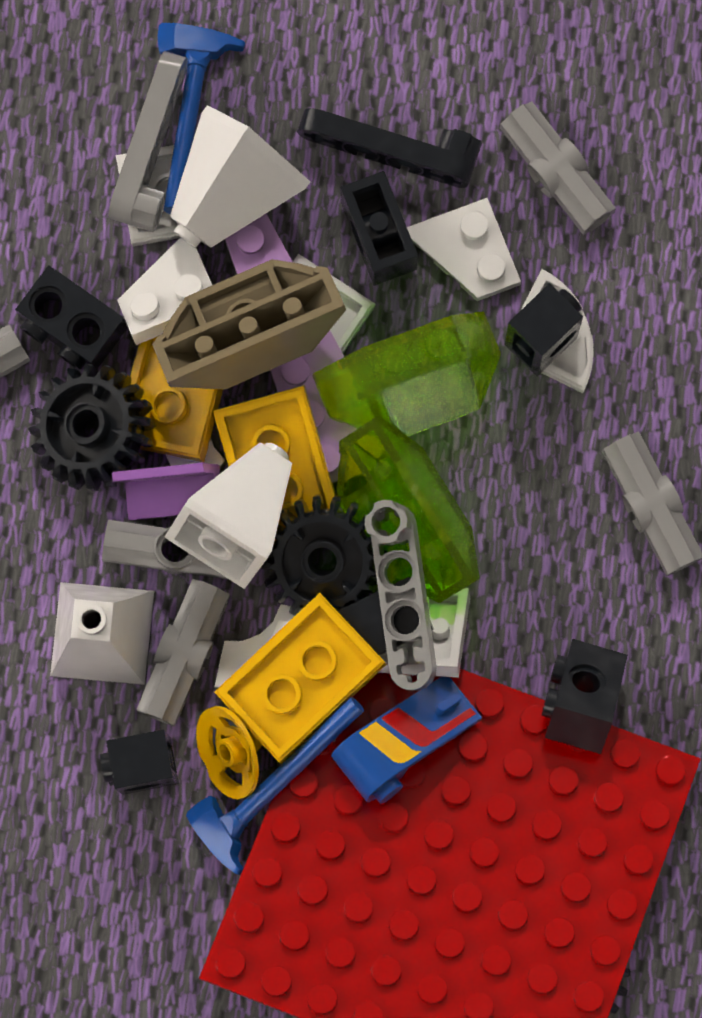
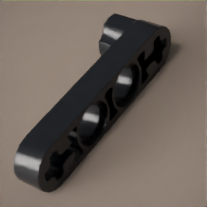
(447, 163)

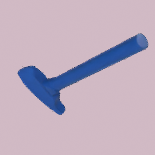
(199, 47)
(223, 831)

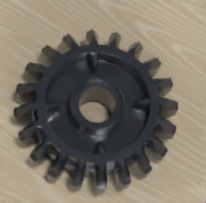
(69, 411)
(315, 530)

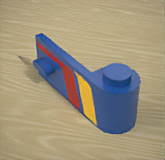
(403, 736)

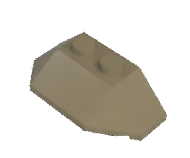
(248, 325)

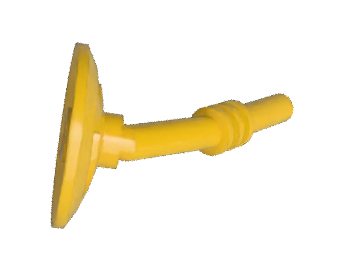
(234, 749)

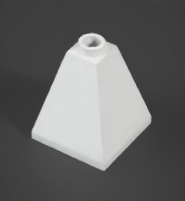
(229, 180)
(236, 514)
(113, 649)

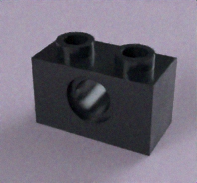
(378, 228)
(544, 328)
(585, 695)
(139, 762)

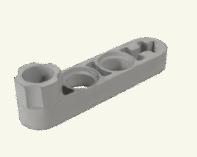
(132, 198)
(396, 597)

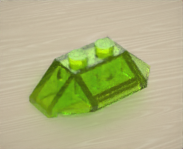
(414, 376)
(388, 465)

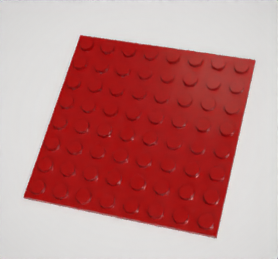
(474, 892)

